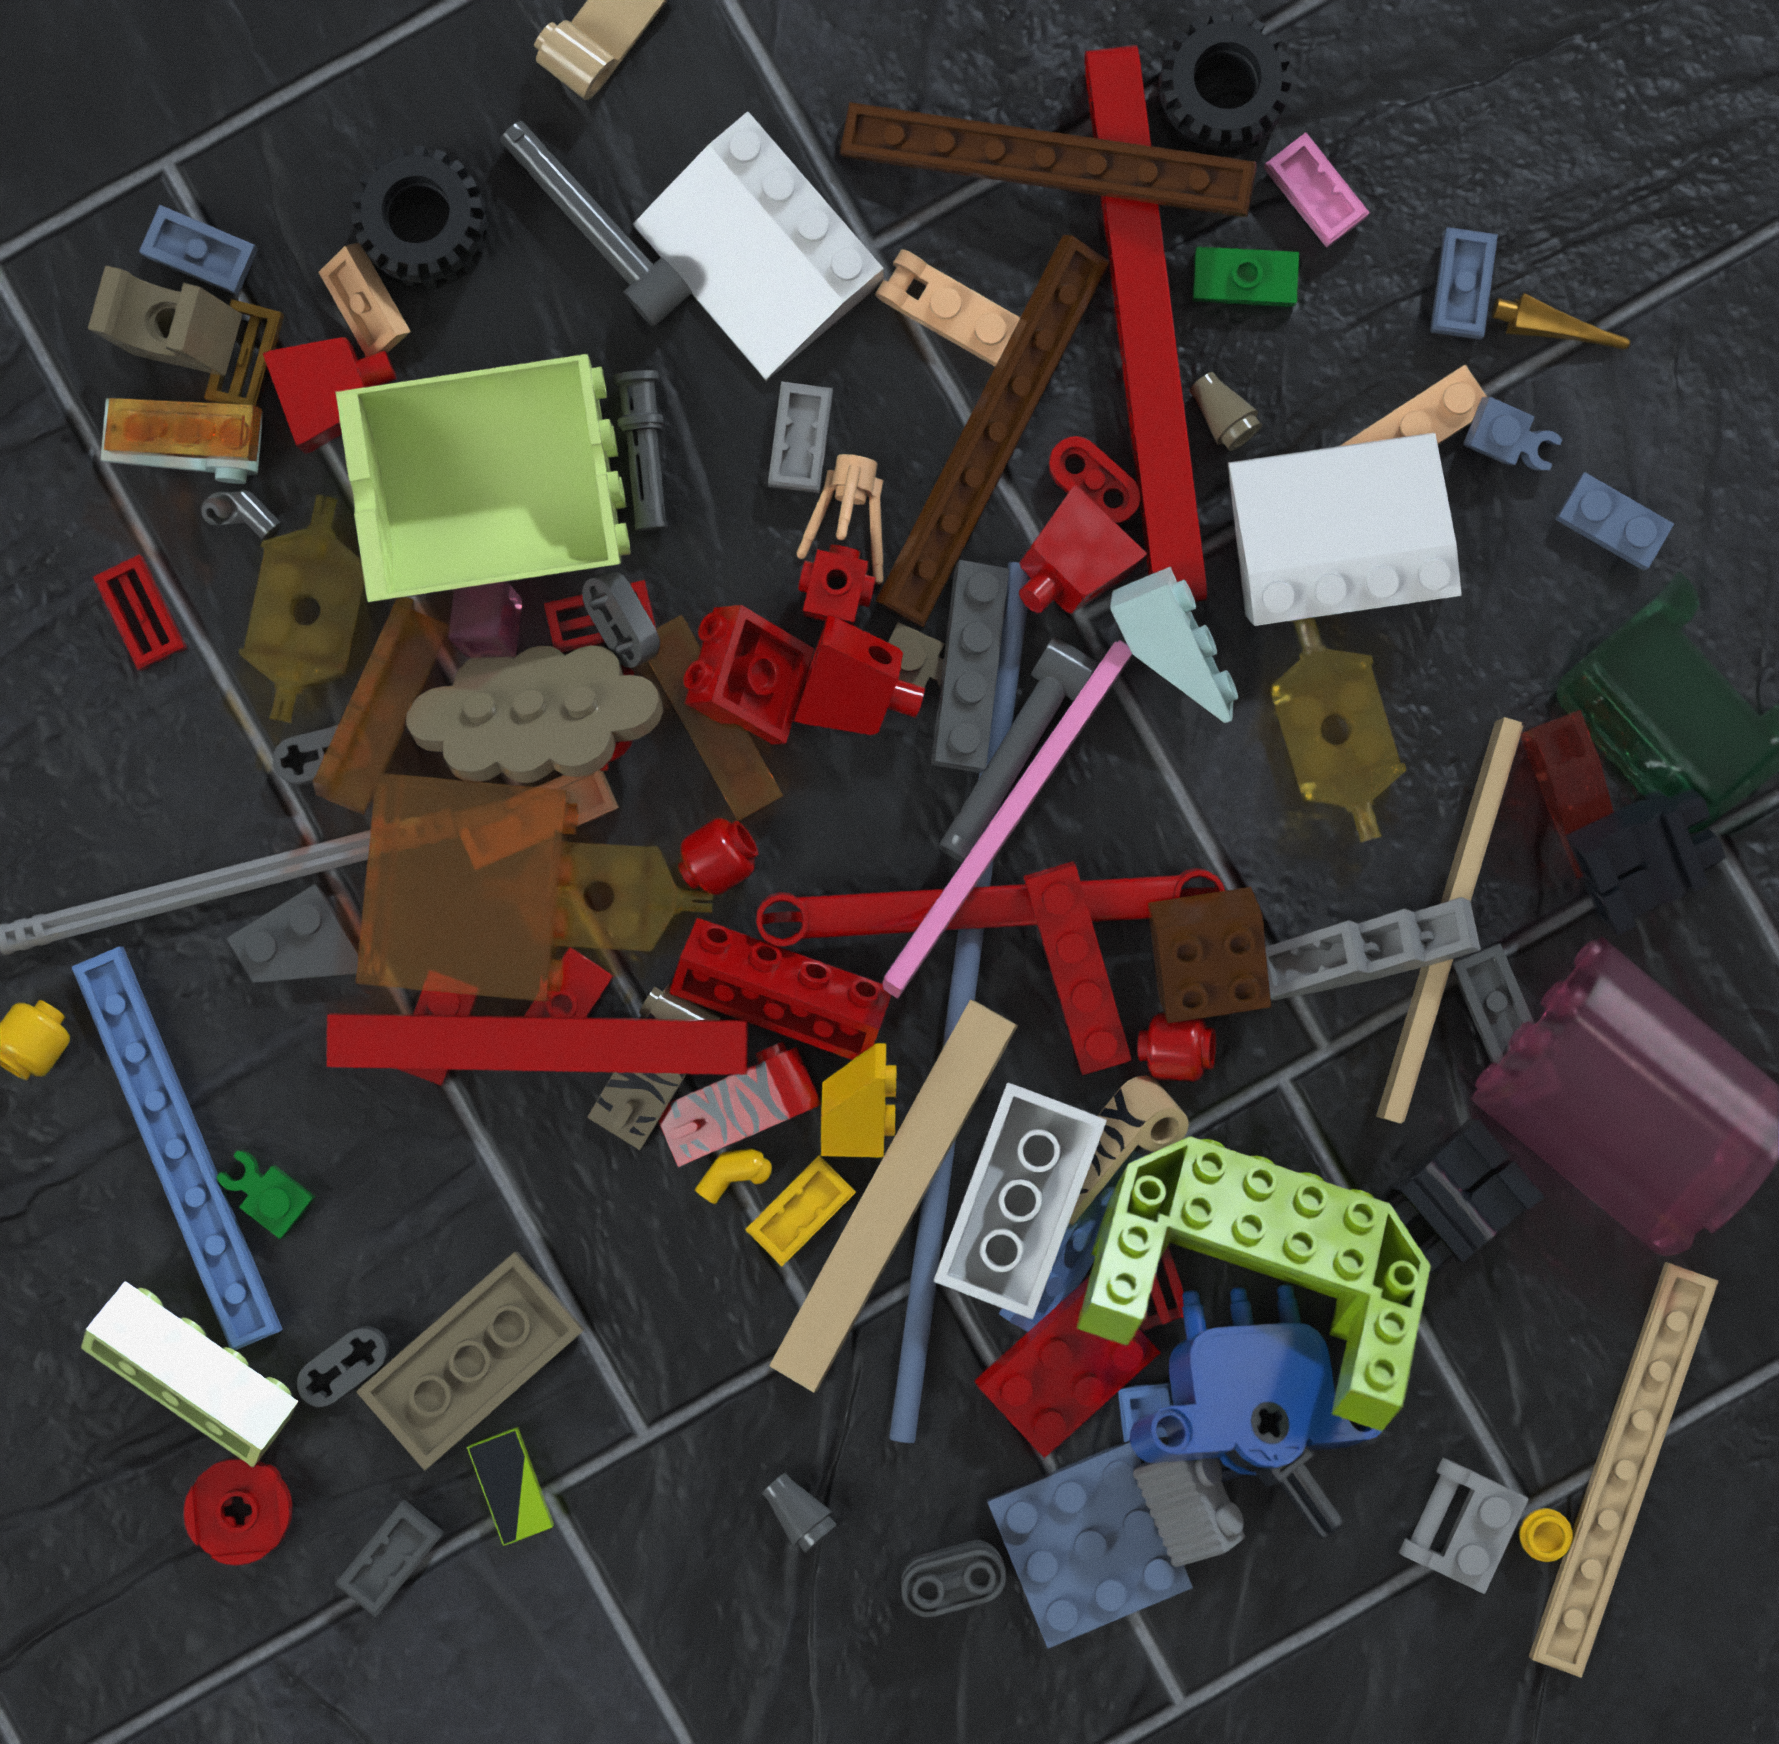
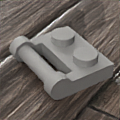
(1478, 1532)

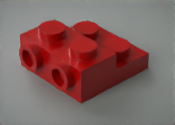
(748, 673)

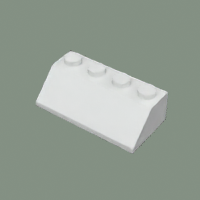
(1020, 1200)

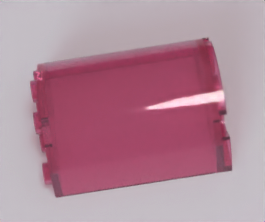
(1636, 1102)

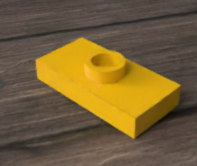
(800, 1210)

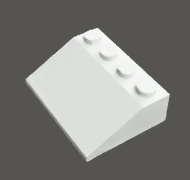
(759, 246)
(1343, 529)

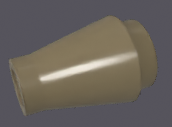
(1226, 413)

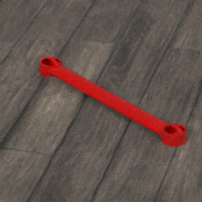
(982, 909)

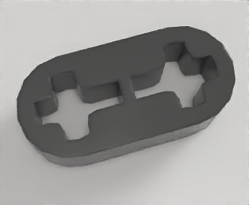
(621, 619)
(307, 743)
(334, 1357)

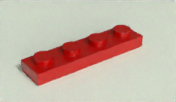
(1077, 968)

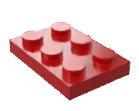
(1061, 1374)

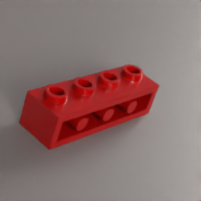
(780, 990)

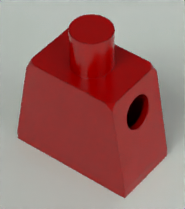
(308, 383)
(1077, 556)
(854, 681)

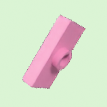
(1316, 190)

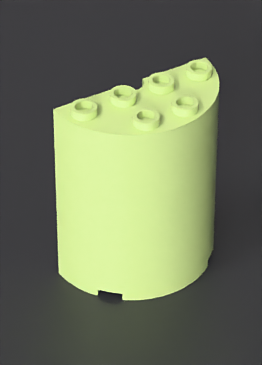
(483, 477)

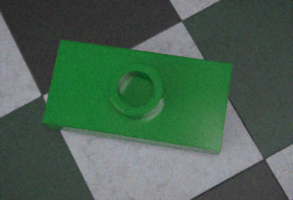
(1245, 276)

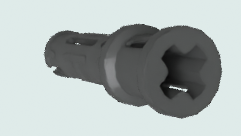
(640, 424)

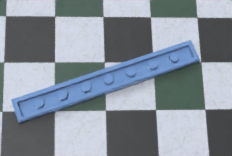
(177, 1148)

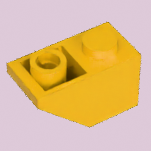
(855, 1107)

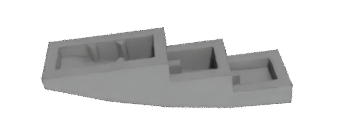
(1371, 949)

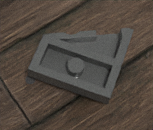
(296, 941)

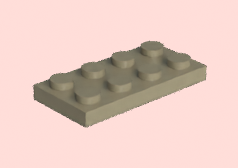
(470, 1360)

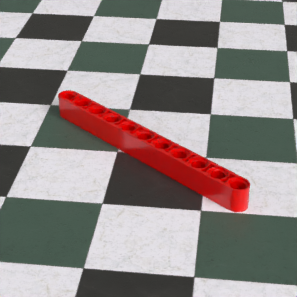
(1146, 333)

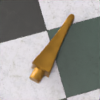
(1536, 318)

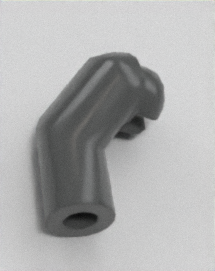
(240, 507)

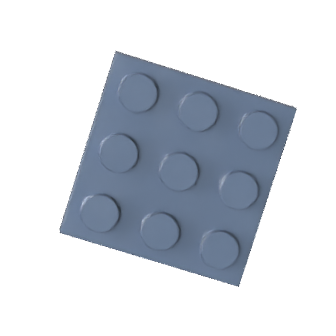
(1086, 1545)

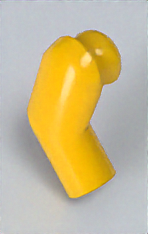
(733, 1167)

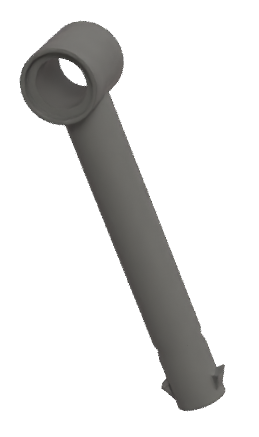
(653, 287)
(1061, 674)

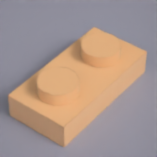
(364, 300)

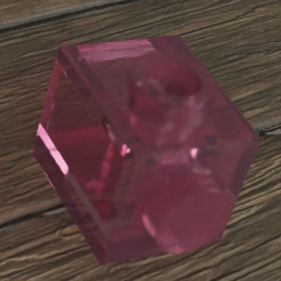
(486, 620)

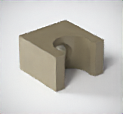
(165, 324)

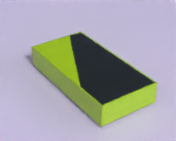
(510, 1486)

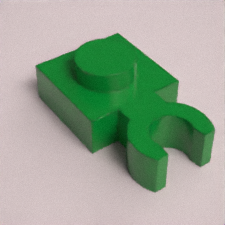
(272, 1198)

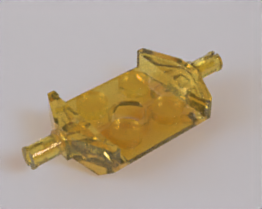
(1345, 687)

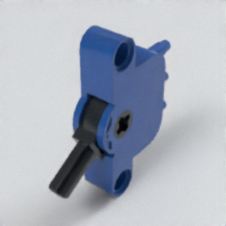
(1250, 1377)

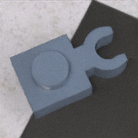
(1505, 434)

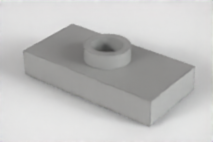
(800, 437)

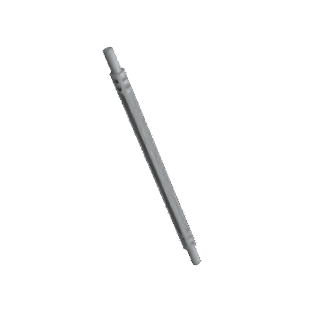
(184, 892)

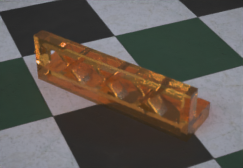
(379, 706)

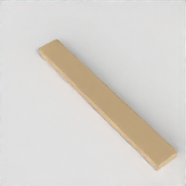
(1460, 883)
(893, 1195)
(1623, 1469)

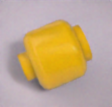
(32, 1039)

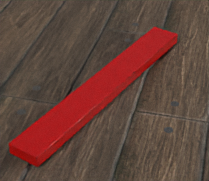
(537, 1043)

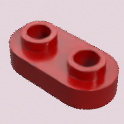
(1097, 478)

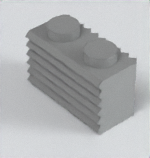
(1190, 1508)

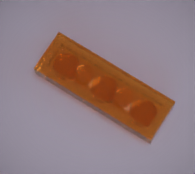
(183, 429)

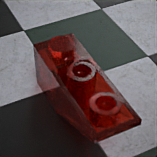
(1568, 775)

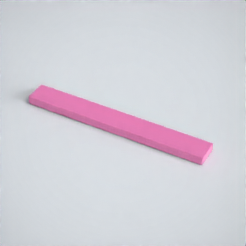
(1006, 819)

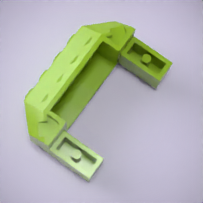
(1279, 1227)

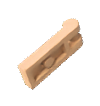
(949, 308)

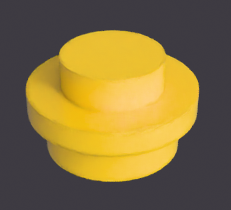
(1545, 1535)

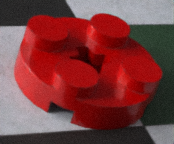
(219, 1533)

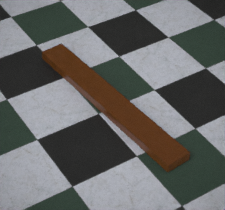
(1049, 159)
(993, 430)

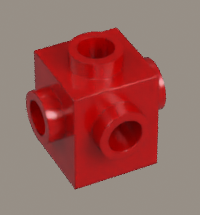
(843, 603)

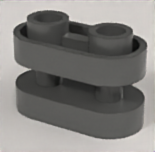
(953, 1578)

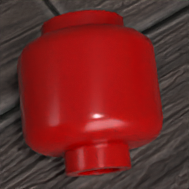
(717, 856)
(1177, 1049)

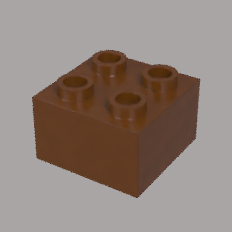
(1209, 954)

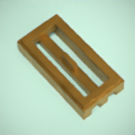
(260, 373)

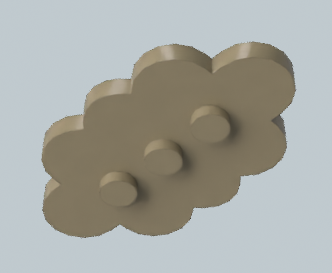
(534, 714)

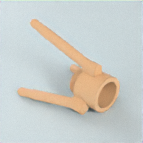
(852, 481)

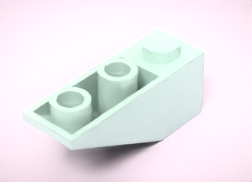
(1165, 636)

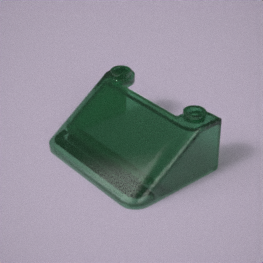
(1669, 711)

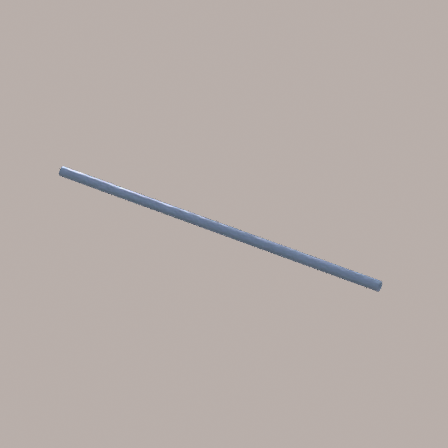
(962, 989)

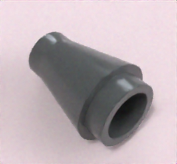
(799, 1513)

